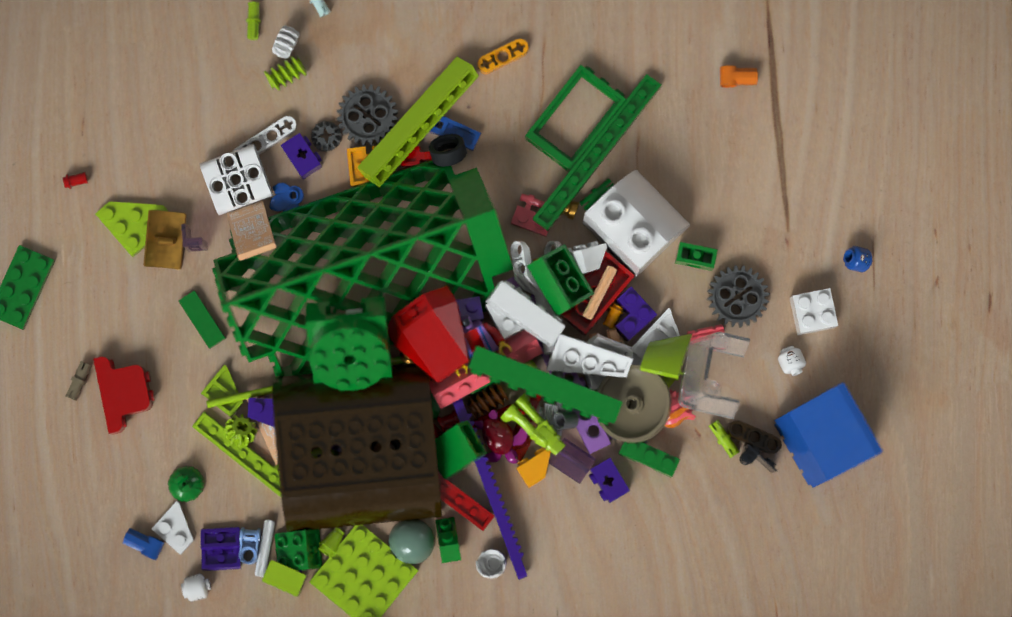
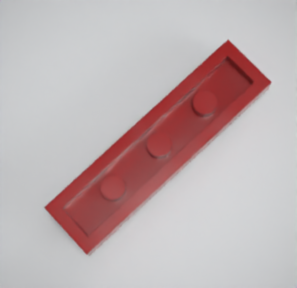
(464, 504)

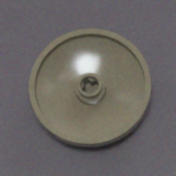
(644, 405)

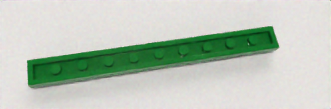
(597, 152)

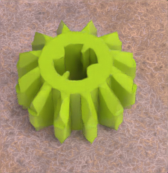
(240, 430)

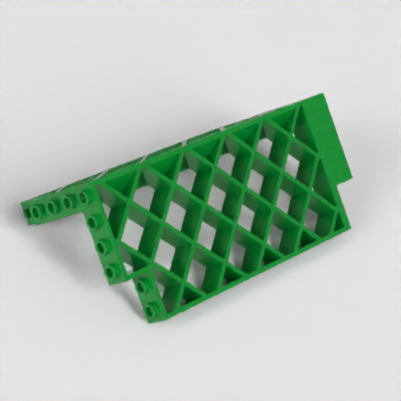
(348, 260)

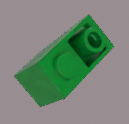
(448, 540)

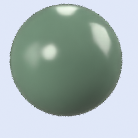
(411, 541)

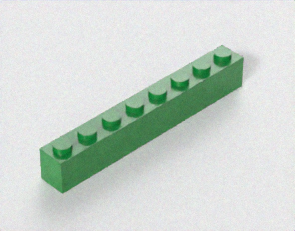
(544, 384)

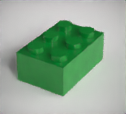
(560, 279)

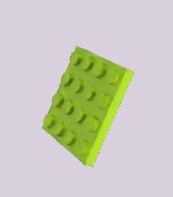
(363, 575)

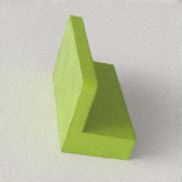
(284, 578)

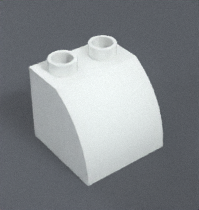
(634, 222)

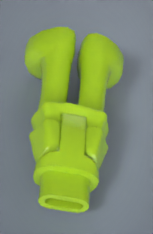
(543, 434)

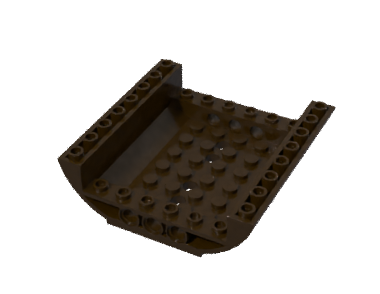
(359, 483)

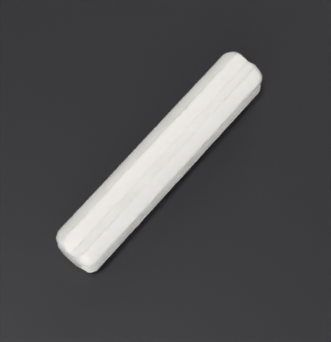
(265, 547)

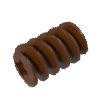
(486, 400)

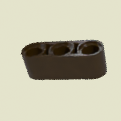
(764, 437)

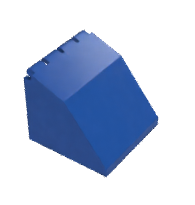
(827, 435)

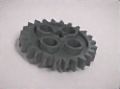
(356, 128)
(728, 282)

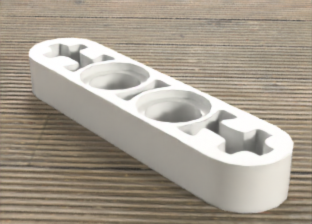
(262, 136)

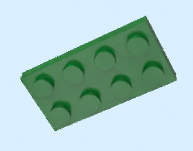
(23, 286)

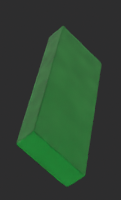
(202, 319)

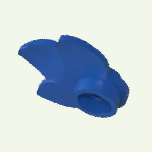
(283, 200)

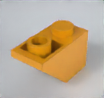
(535, 469)

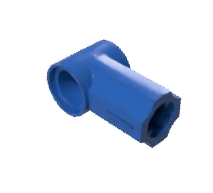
(147, 545)

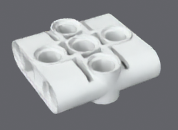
(249, 159)

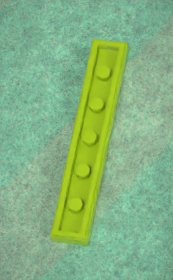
(243, 455)

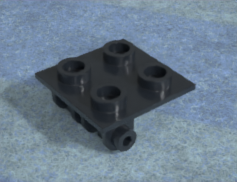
(752, 453)

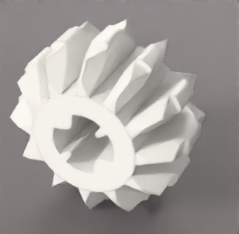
(285, 42)

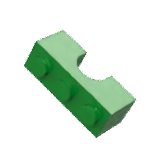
(651, 457)

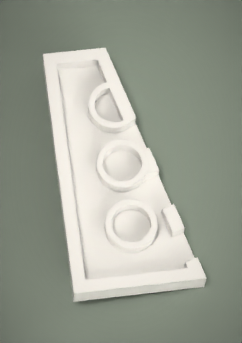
(582, 357)

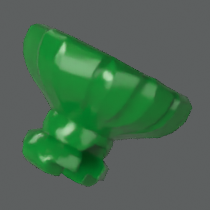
(193, 487)

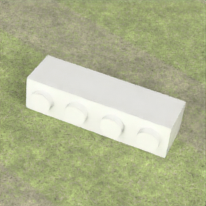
(525, 313)

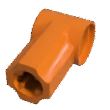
(732, 76)

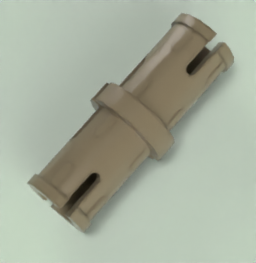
(78, 380)

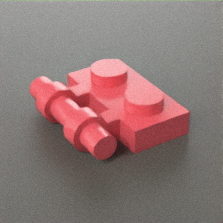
(524, 216)

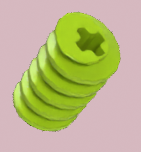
(285, 73)

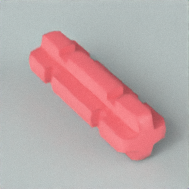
(705, 331)

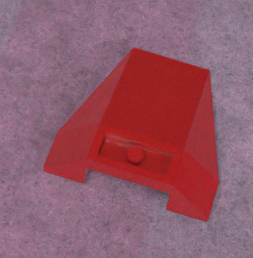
(431, 333)

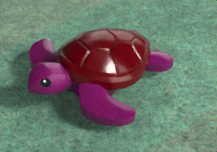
(500, 438)

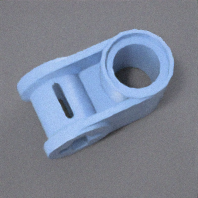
(249, 543)

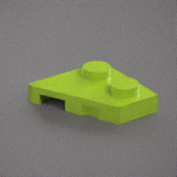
(222, 386)

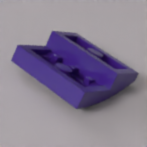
(220, 548)

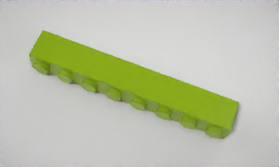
(418, 121)

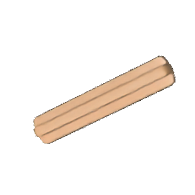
(599, 292)

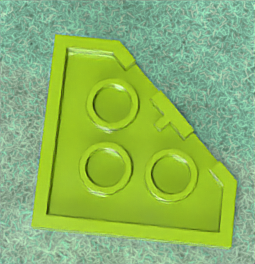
(128, 223)

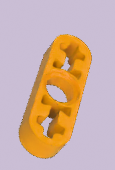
(488, 57)

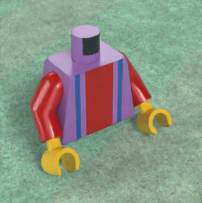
(481, 335)

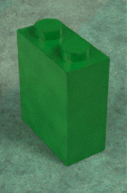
(457, 449)

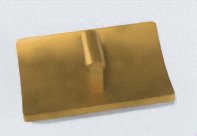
(164, 239)

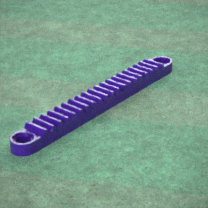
(494, 497)

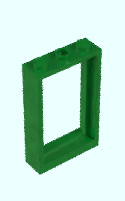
(551, 150)

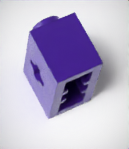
(299, 144)
(618, 486)

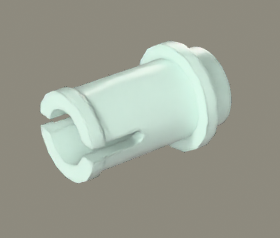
(321, 7)

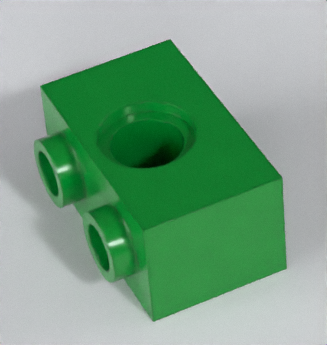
(696, 256)

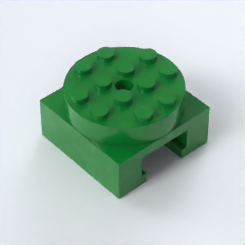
(354, 334)

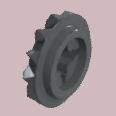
(333, 140)

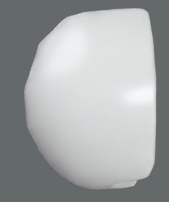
(491, 563)

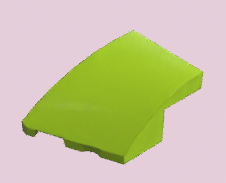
(666, 356)

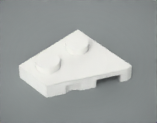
(174, 529)

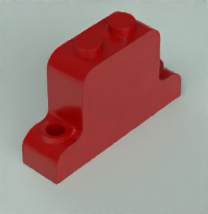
(122, 392)

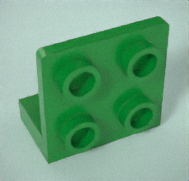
(299, 549)

